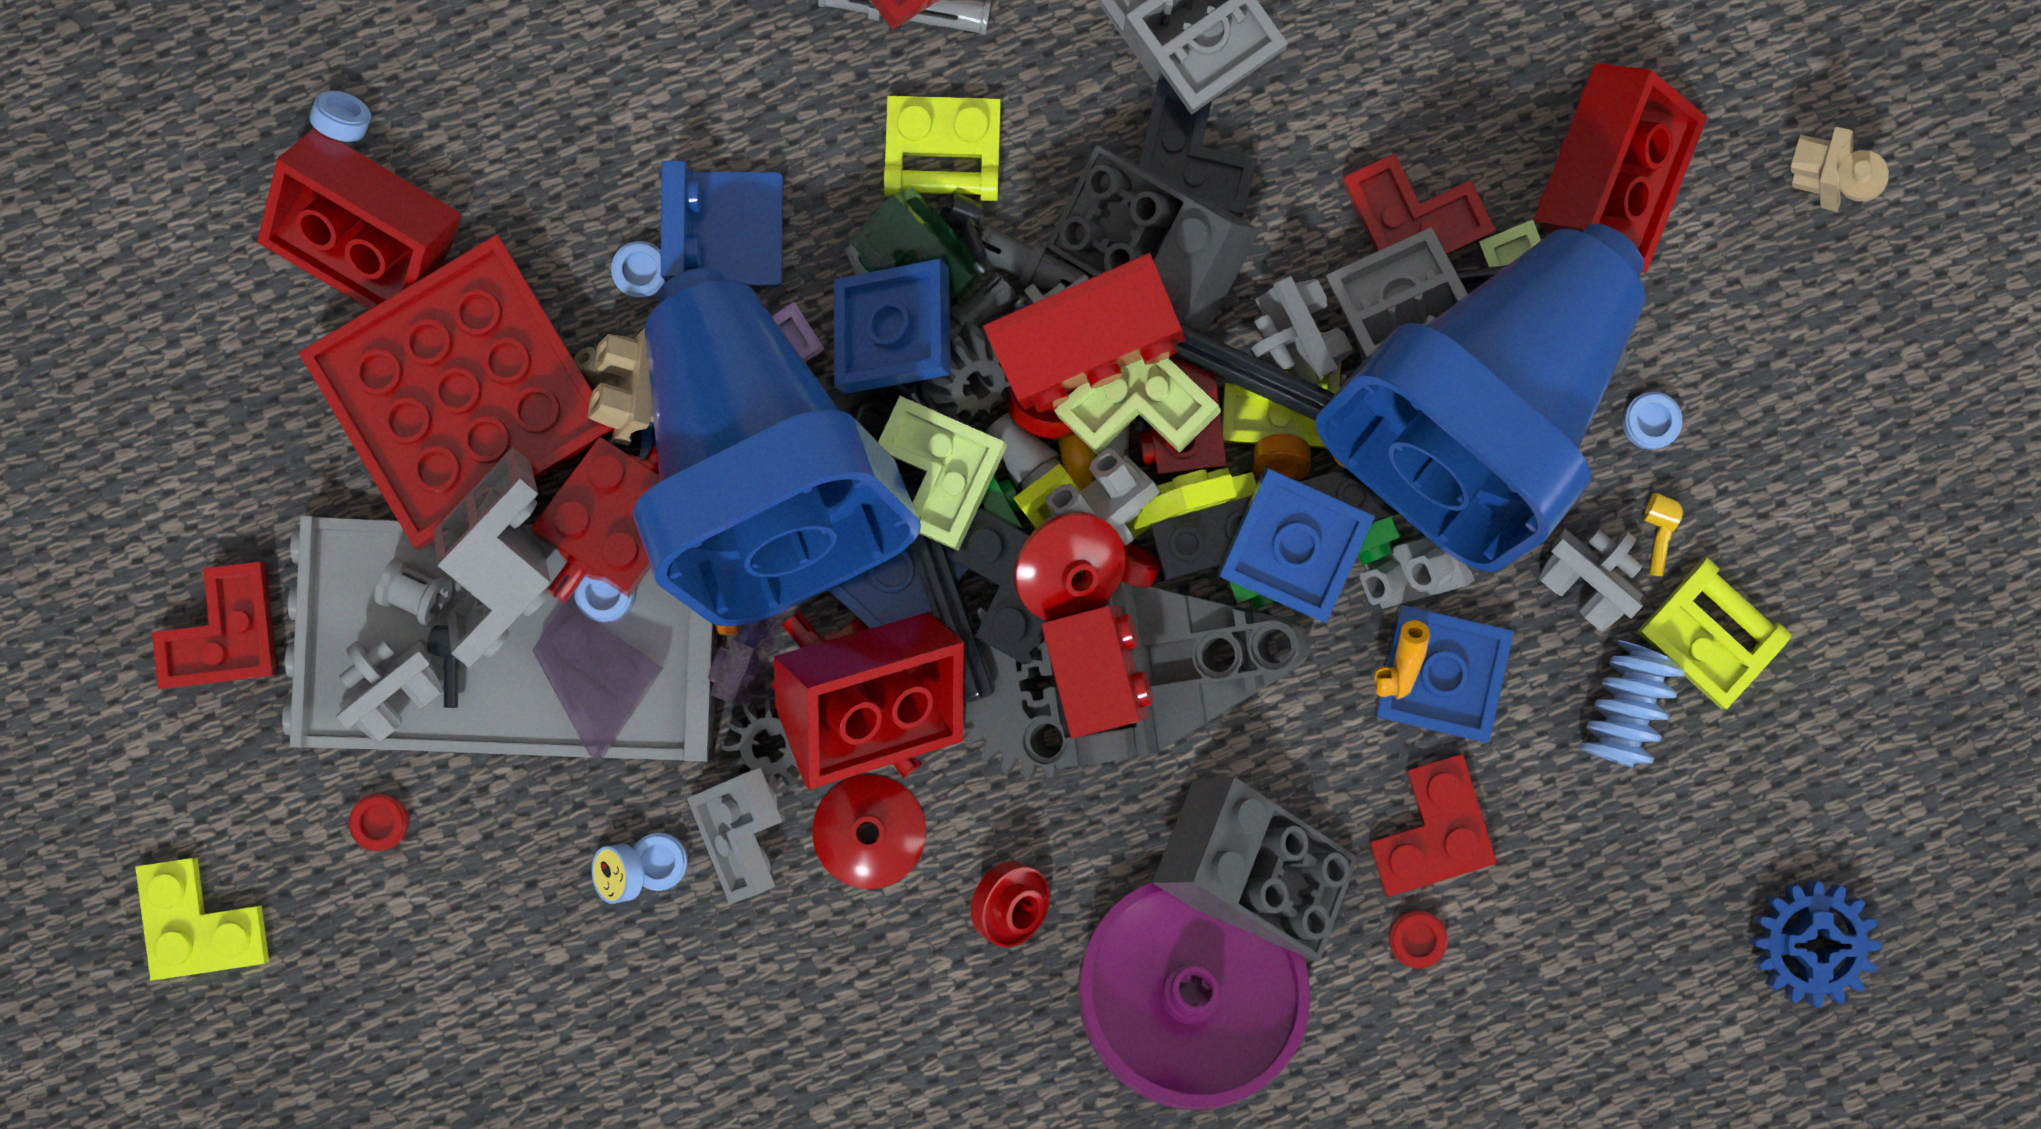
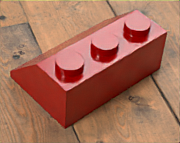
(1622, 157)
(353, 221)
(1086, 334)
(871, 698)

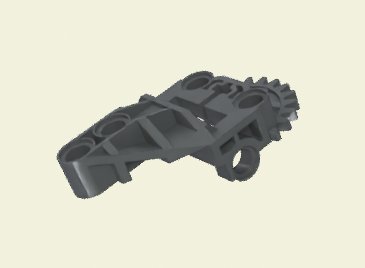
(1174, 651)

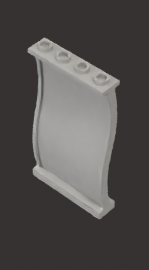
(501, 698)

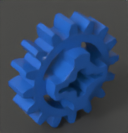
(1816, 966)

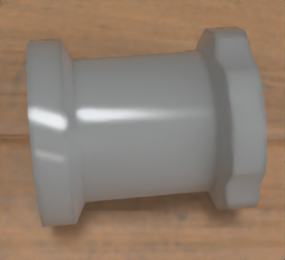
(413, 592)

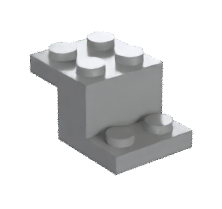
(1197, 43)
(1396, 287)
(492, 558)

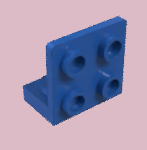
(722, 224)

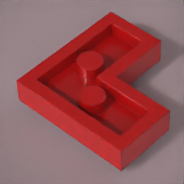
(1393, 213)
(236, 641)
(1451, 834)

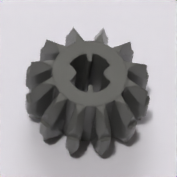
(974, 378)
(750, 740)

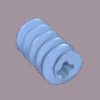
(1632, 705)

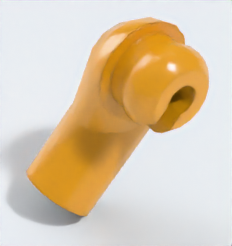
(1407, 662)

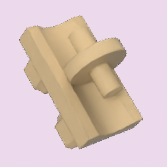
(1833, 167)
(629, 404)

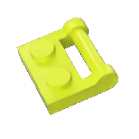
(942, 130)
(1702, 646)

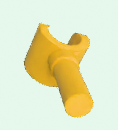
(1666, 515)

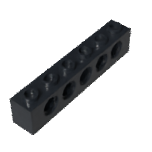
(1203, 537)

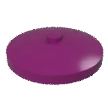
(1189, 1002)

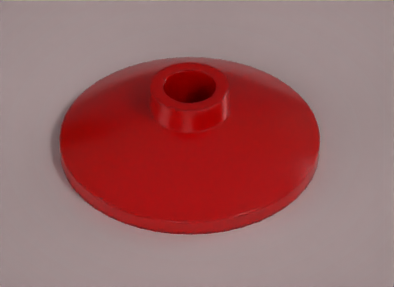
(1057, 553)
(891, 810)

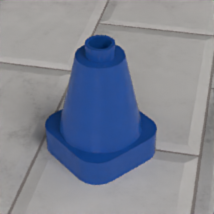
(1487, 404)
(758, 468)

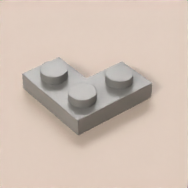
(727, 822)

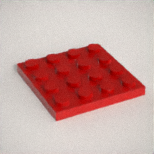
(451, 383)

